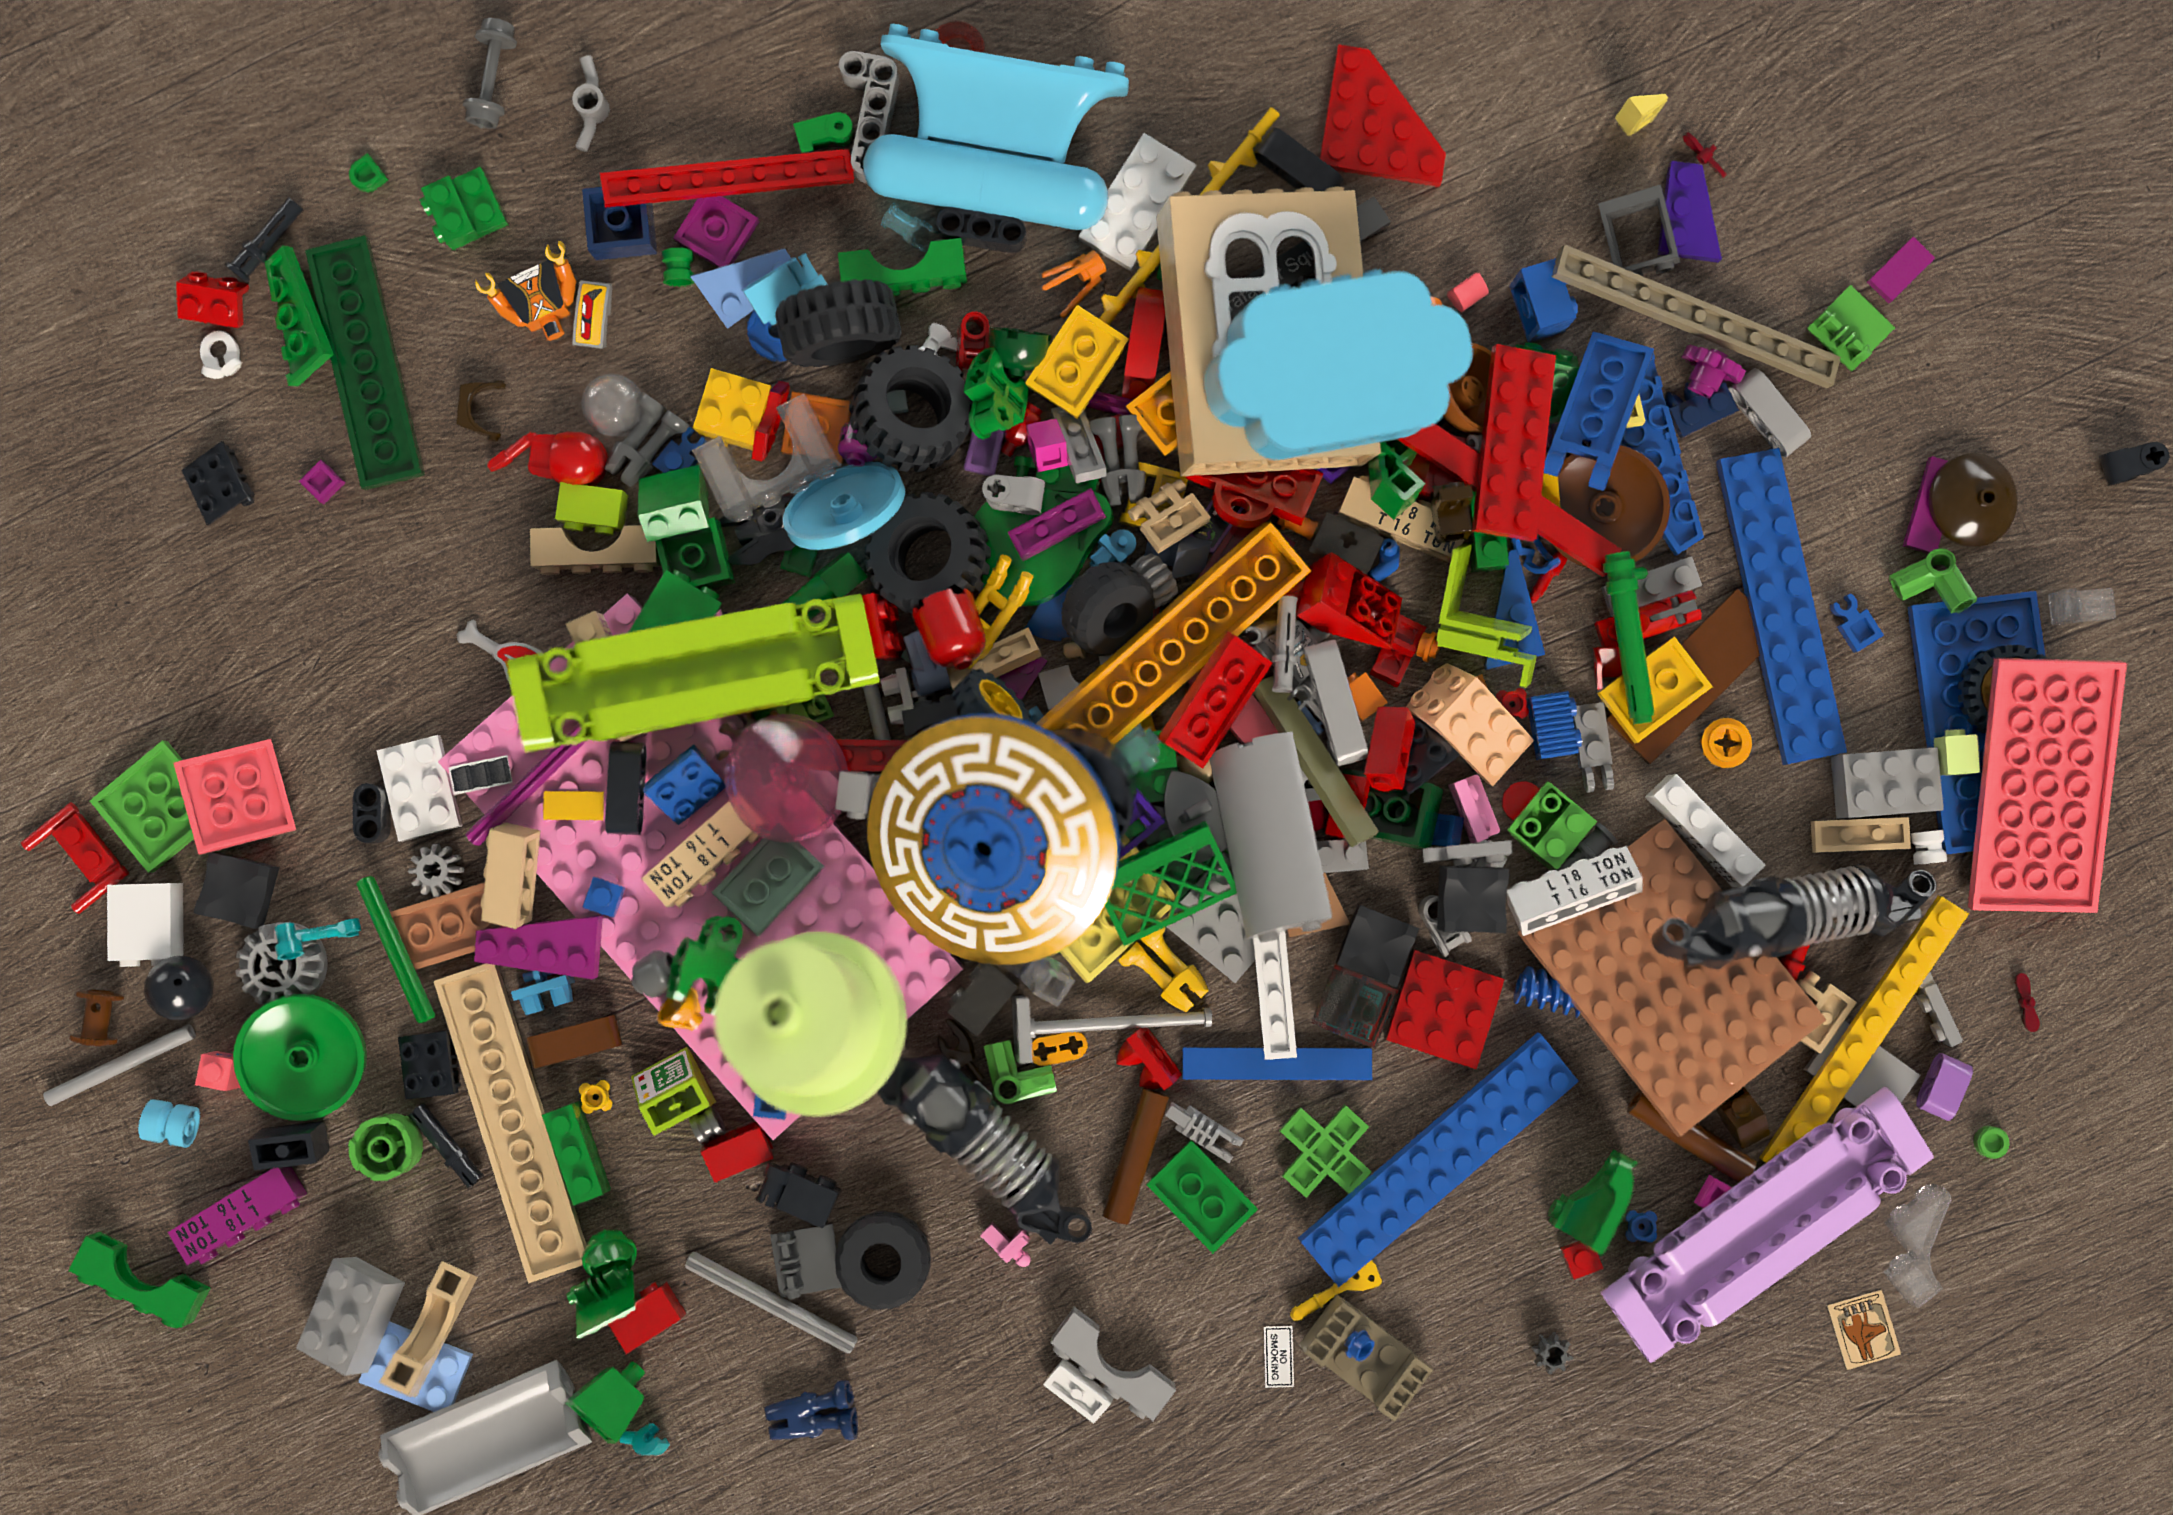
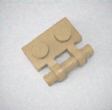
(1173, 523)
(1832, 1004)

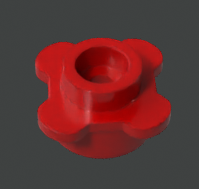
(1518, 697)

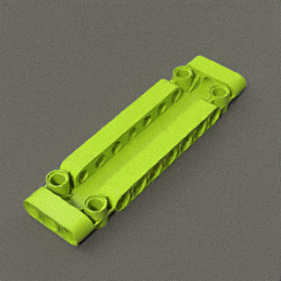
(692, 672)

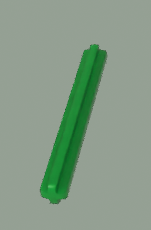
(395, 949)

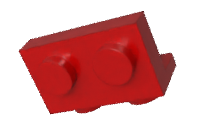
(211, 299)

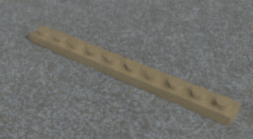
(1695, 316)

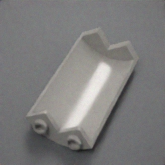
(1270, 837)
(484, 1439)

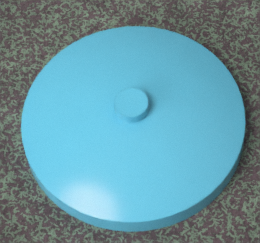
(844, 506)

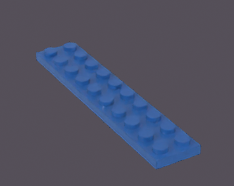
(1781, 606)
(1438, 1159)

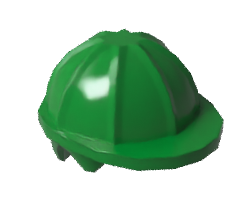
(606, 1250)

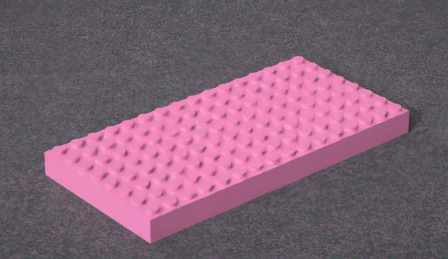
(839, 900)

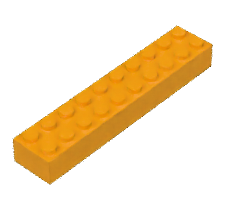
(1181, 638)

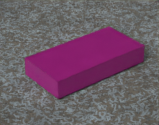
(1900, 270)

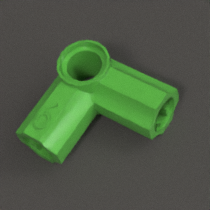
(1948, 583)
(1028, 1083)

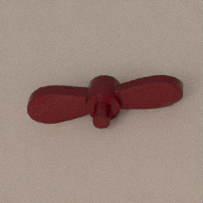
(1704, 155)
(2030, 1017)

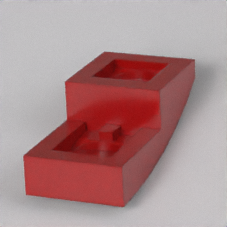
(1392, 663)

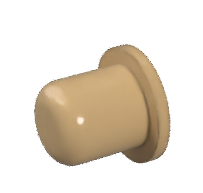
(1072, 650)

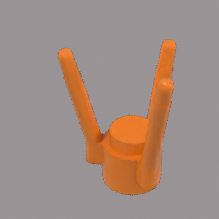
(1086, 267)

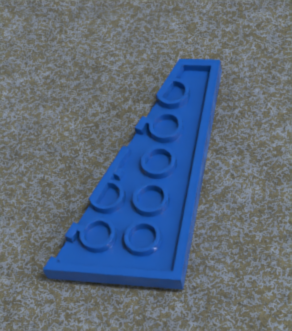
(1660, 444)

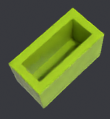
(592, 508)

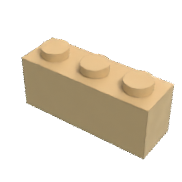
(510, 875)

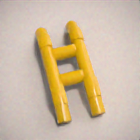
(1007, 607)

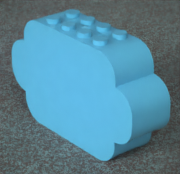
(1337, 364)

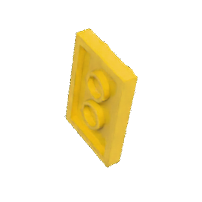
(1077, 361)
(1673, 683)

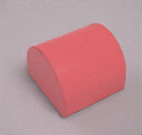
(1468, 292)

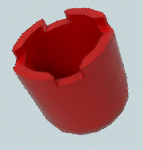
(951, 629)

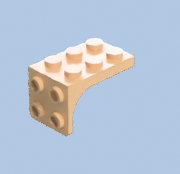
(1471, 721)

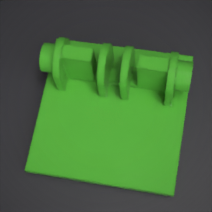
(1851, 328)

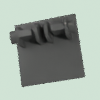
(805, 1260)

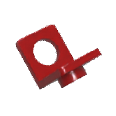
(1606, 664)

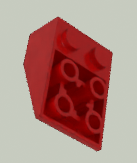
(1349, 603)

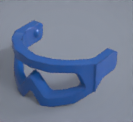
(1529, 554)

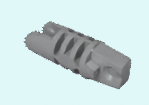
(1202, 1129)

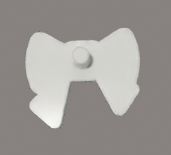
(939, 337)

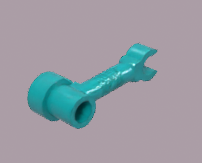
(291, 940)

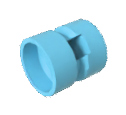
(164, 1121)

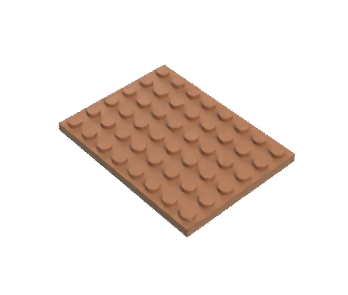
(1674, 1028)

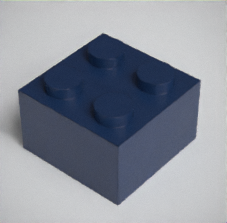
(619, 229)

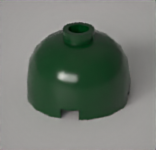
(1019, 348)

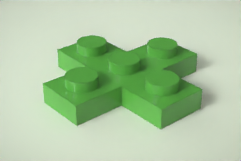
(1325, 1150)

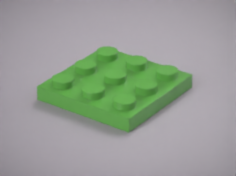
(148, 808)

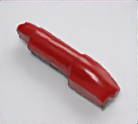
(507, 456)
(1545, 579)

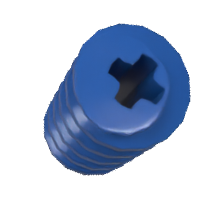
(1542, 988)

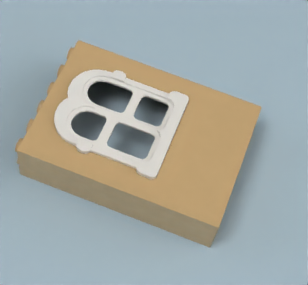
(1197, 310)

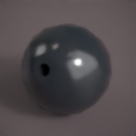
(178, 987)

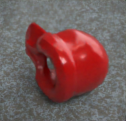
(568, 458)

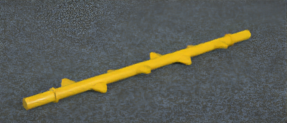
(1220, 174)

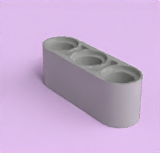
(1770, 412)

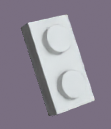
(1078, 1391)

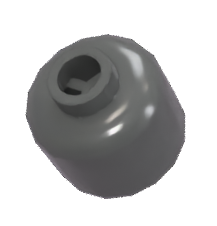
(652, 973)

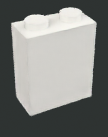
(144, 922)

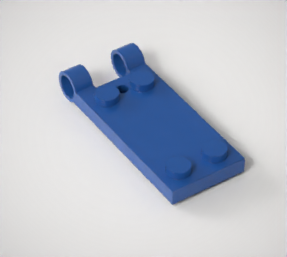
(1600, 405)

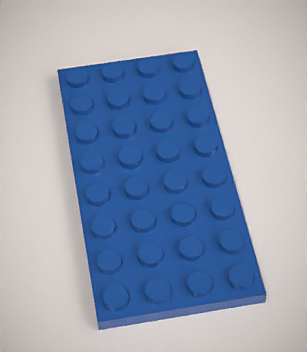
(1942, 650)

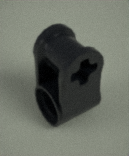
(2132, 462)

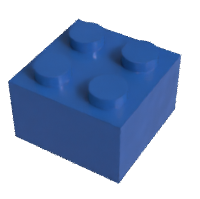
(1542, 302)

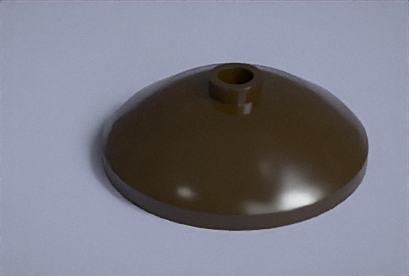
(1959, 501)

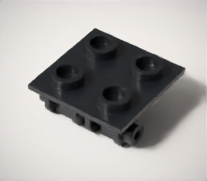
(217, 482)
(1427, 756)
(428, 1065)

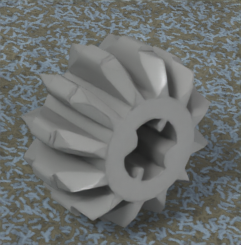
(1159, 578)
(424, 872)

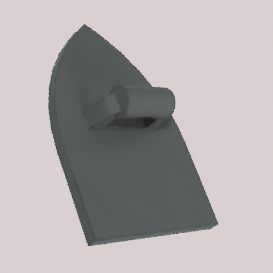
(1190, 803)

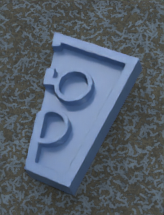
(724, 284)

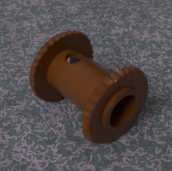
(95, 1021)

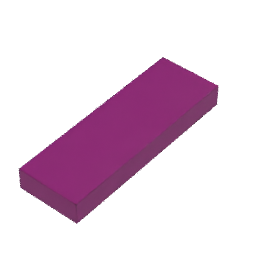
(1056, 524)
(1922, 532)

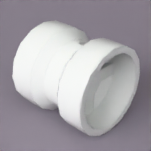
(1928, 847)

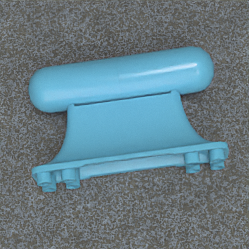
(993, 133)

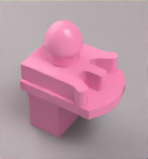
(1007, 1247)

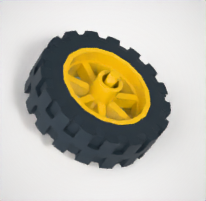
(987, 695)

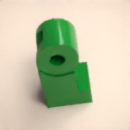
(824, 131)

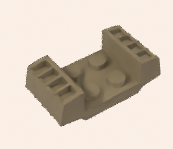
(1385, 1377)

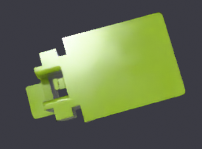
(1476, 632)

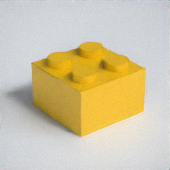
(731, 408)

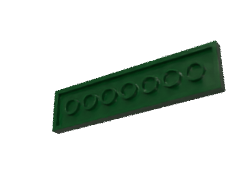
(365, 362)

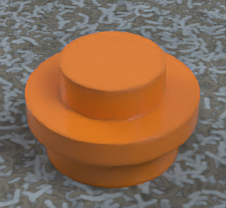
(1428, 646)

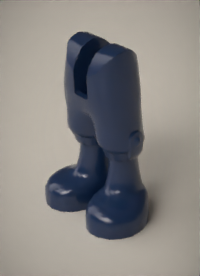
(803, 1418)

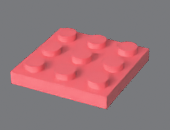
(234, 796)

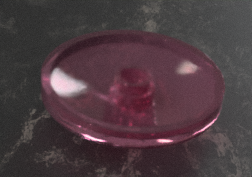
(785, 778)

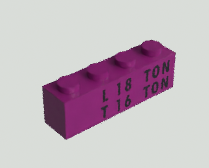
(236, 1214)

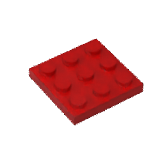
(1444, 1009)

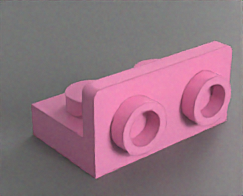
(1474, 808)

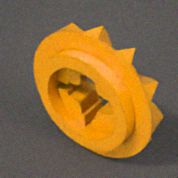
(1735, 732)

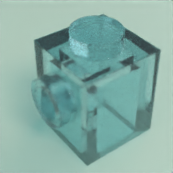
(1140, 749)

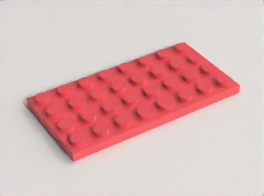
(2046, 785)

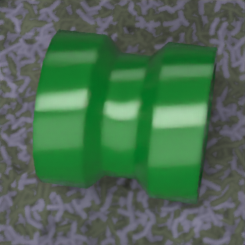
(678, 267)

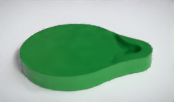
(1052, 568)

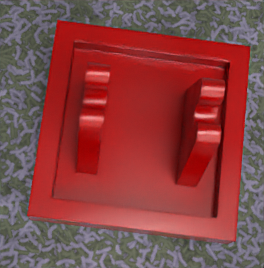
(882, 626)

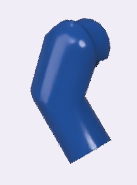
(1388, 560)

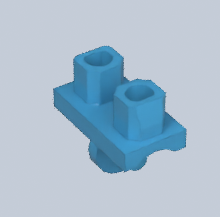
(1114, 548)
(530, 996)

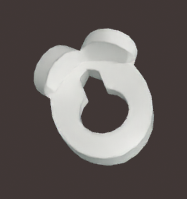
(231, 357)

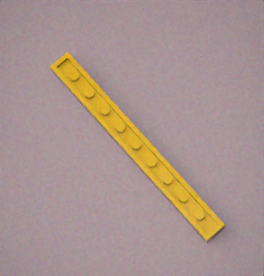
(1870, 1025)

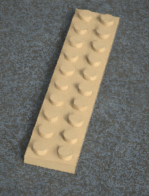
(511, 1120)

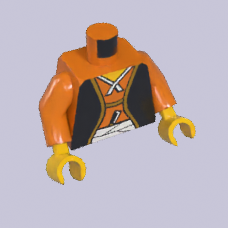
(536, 295)

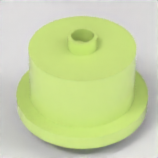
(812, 1022)

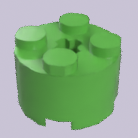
(367, 1148)

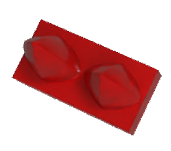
(1145, 1048)

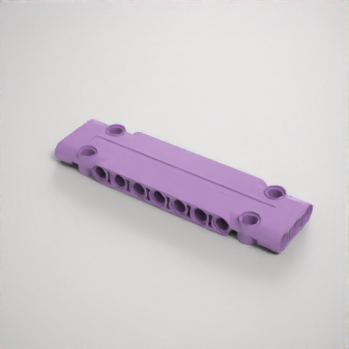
(1767, 1224)

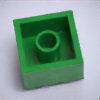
(698, 555)

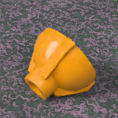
(682, 1013)

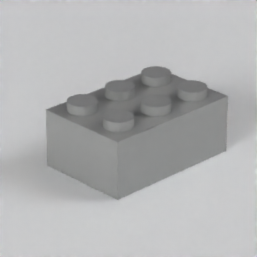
(1887, 783)
(350, 1315)

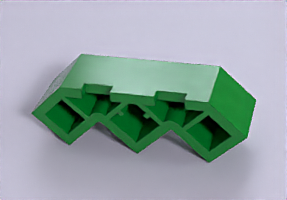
(1391, 481)

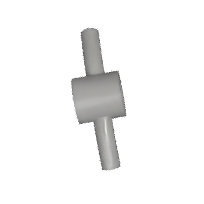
(581, 96)

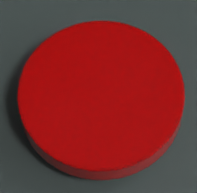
(1517, 798)

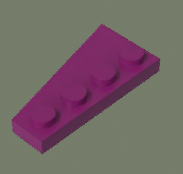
(553, 947)

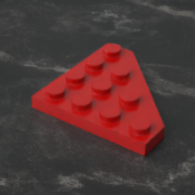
(1374, 127)

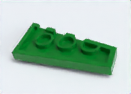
(297, 316)

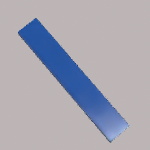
(1250, 1064)

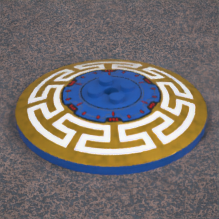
(1022, 796)

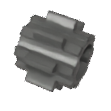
(1542, 1351)

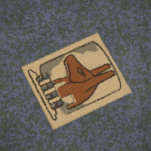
(1864, 1329)

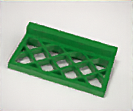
(1160, 855)

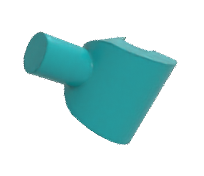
(644, 1441)

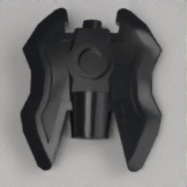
(761, 533)

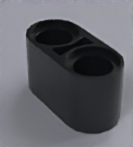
(364, 813)

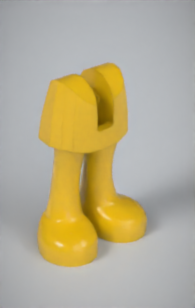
(1170, 985)

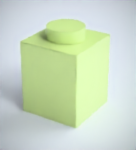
(1957, 753)

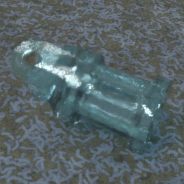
(905, 225)

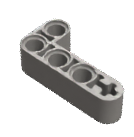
(875, 91)
(1332, 690)

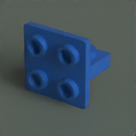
(684, 785)

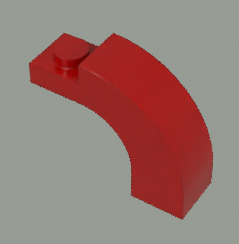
(1144, 342)

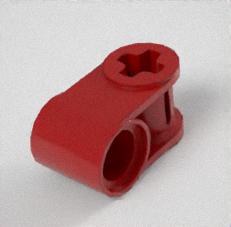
(971, 345)

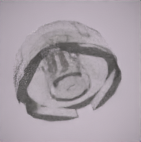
(612, 405)

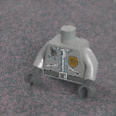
(1264, 638)

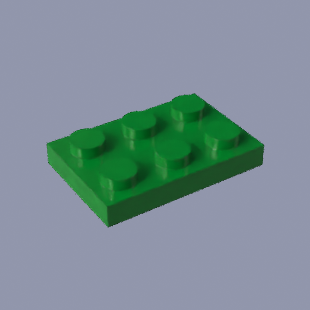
(1201, 1196)

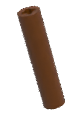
(1697, 1141)
(1135, 1156)

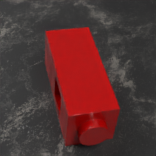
(1390, 748)

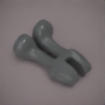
(1106, 430)
(640, 460)

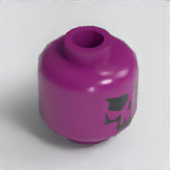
(851, 449)

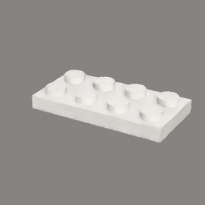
(1136, 199)

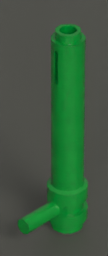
(1622, 587)

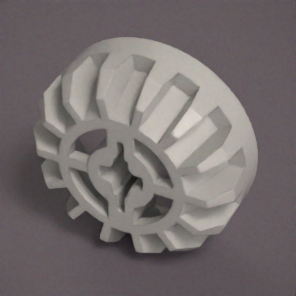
(296, 975)

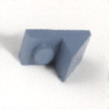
(1185, 556)

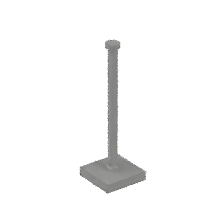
(1026, 1028)

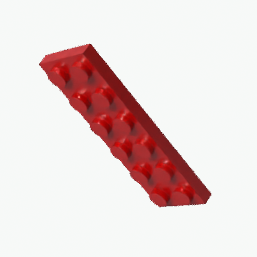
(1514, 443)

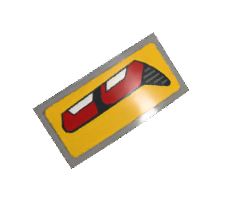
(591, 314)

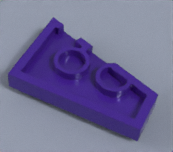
(1690, 214)

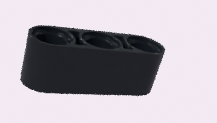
(1295, 163)
(992, 240)
(625, 788)

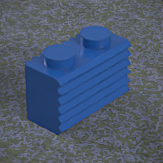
(1553, 725)

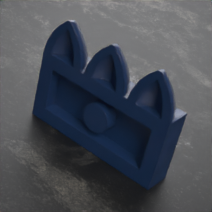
(1699, 410)

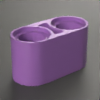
(1944, 1086)

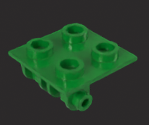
(603, 1302)

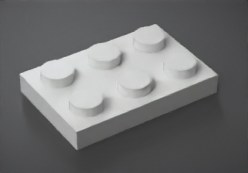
(419, 788)

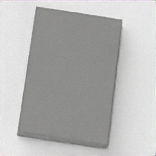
(1879, 1072)

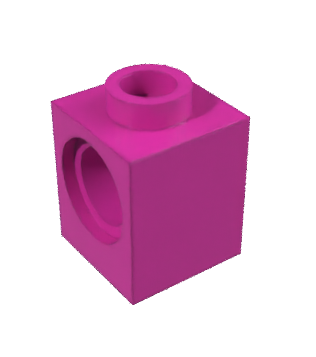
(1047, 445)

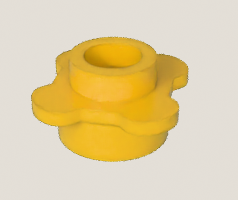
(589, 1104)

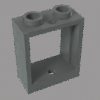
(1633, 203)

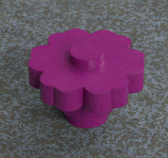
(1710, 369)

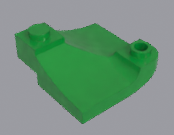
(1598, 1206)

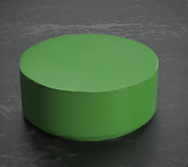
(1991, 1142)

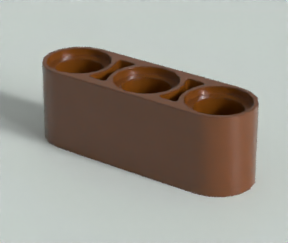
(574, 1041)

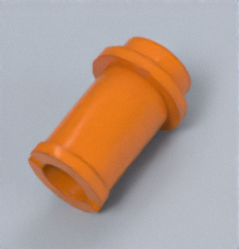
(1306, 529)

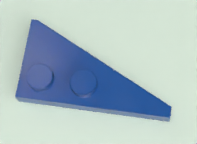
(1516, 606)

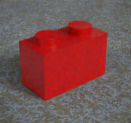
(653, 1314)

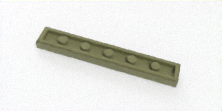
(1317, 764)

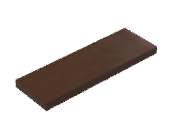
(1722, 650)

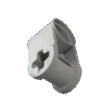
(1019, 494)
(1443, 940)

